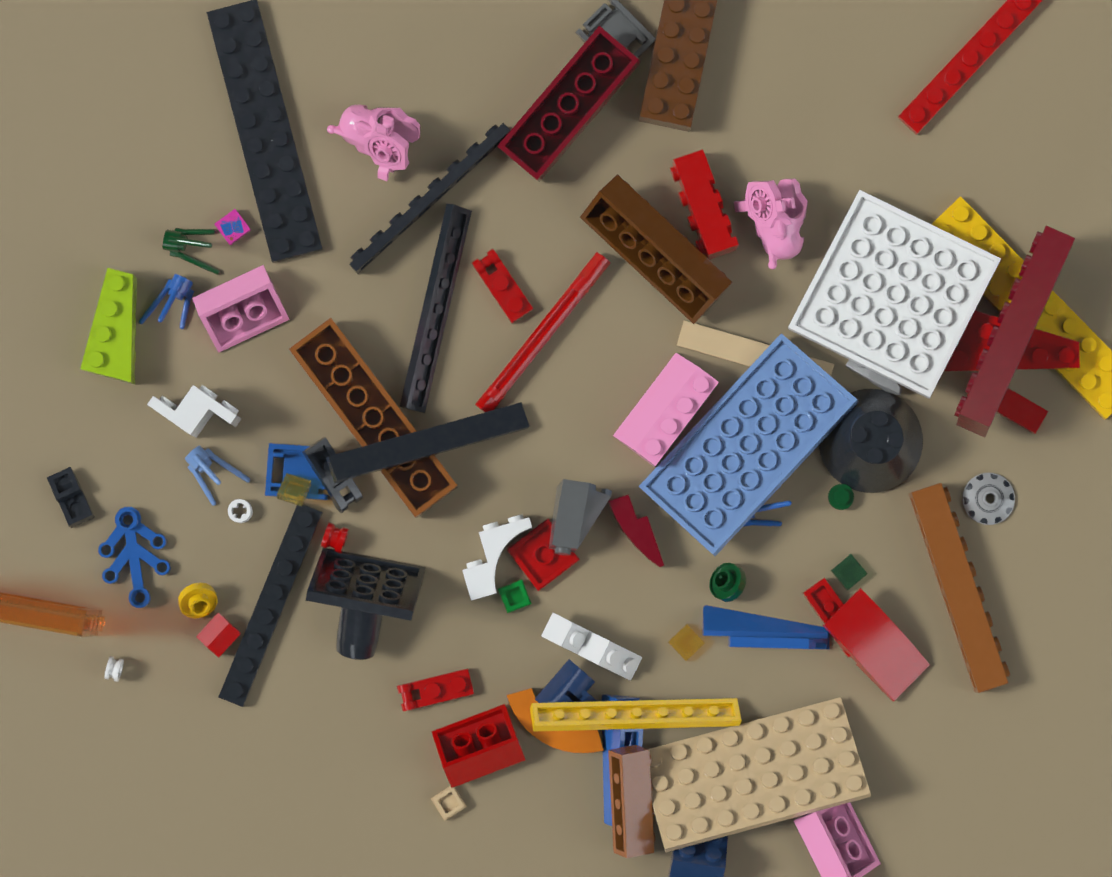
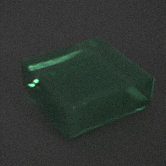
(849, 572)

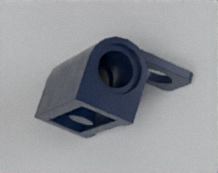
(567, 685)

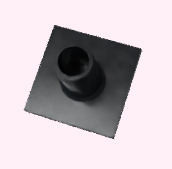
(365, 592)

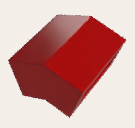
(218, 634)

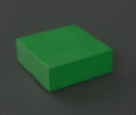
(514, 596)

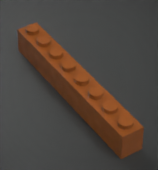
(958, 587)

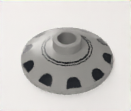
(976, 504)

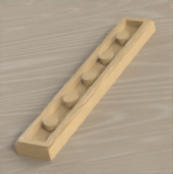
(727, 346)

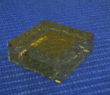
(294, 489)
(686, 642)

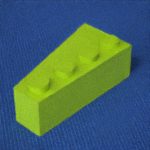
(113, 331)

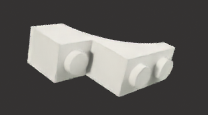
(494, 538)
(591, 646)

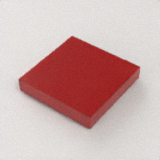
(537, 560)

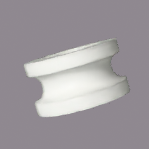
(245, 517)
(114, 669)

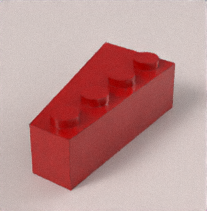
(703, 204)

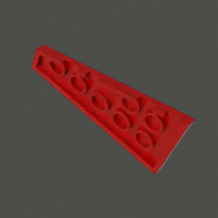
(1042, 352)

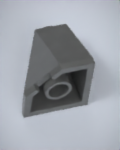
(574, 514)

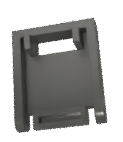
(618, 24)

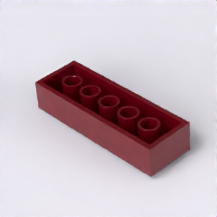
(569, 103)

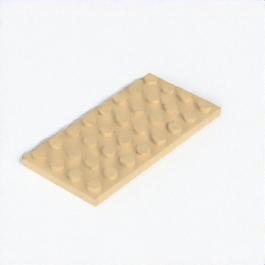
(755, 774)

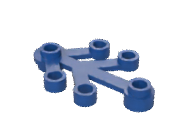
(133, 553)

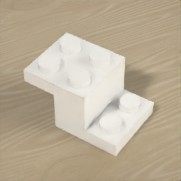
(195, 410)

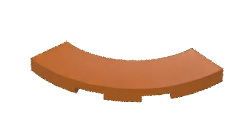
(570, 741)

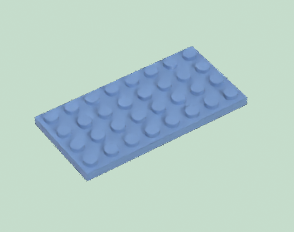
(748, 444)

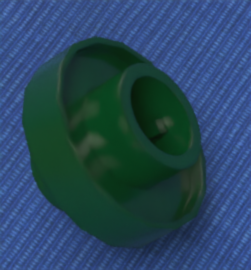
(727, 582)

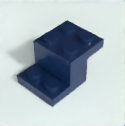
(700, 860)

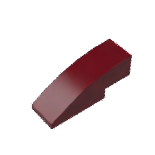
(636, 530)

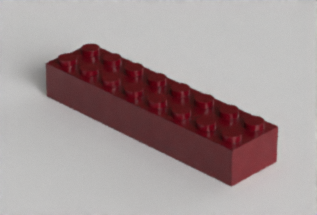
(1017, 325)

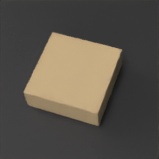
(448, 802)

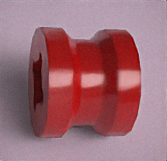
(334, 537)

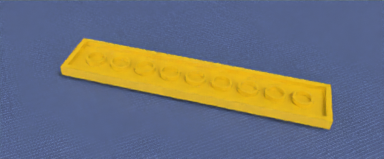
(1094, 376)

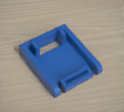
(294, 464)

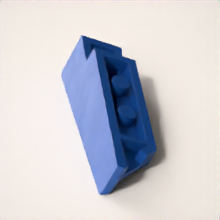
(762, 631)
(611, 740)

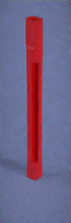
(543, 332)

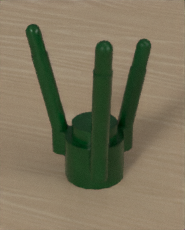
(177, 240)

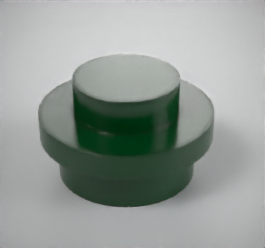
(840, 496)

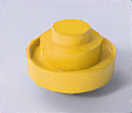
(197, 600)

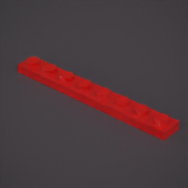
(966, 63)

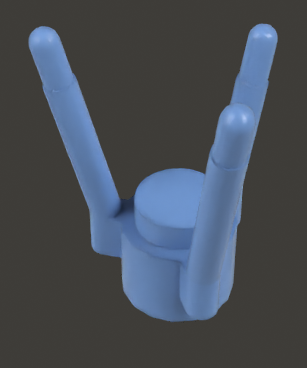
(200, 461)

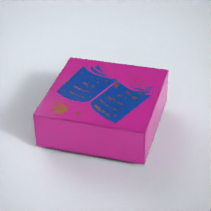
(232, 227)

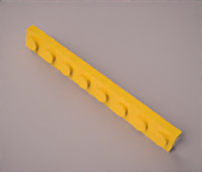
(635, 714)

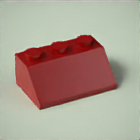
(478, 745)

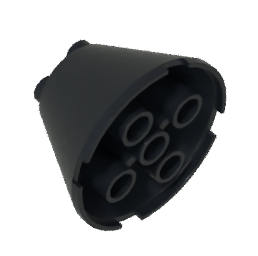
(874, 443)

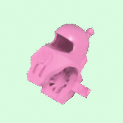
(383, 141)
(777, 216)

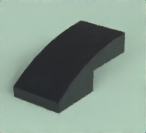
(70, 497)

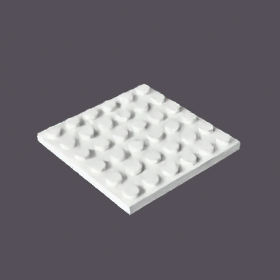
(894, 294)

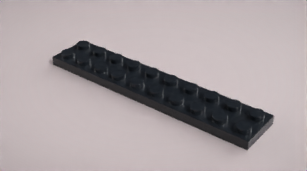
(264, 131)

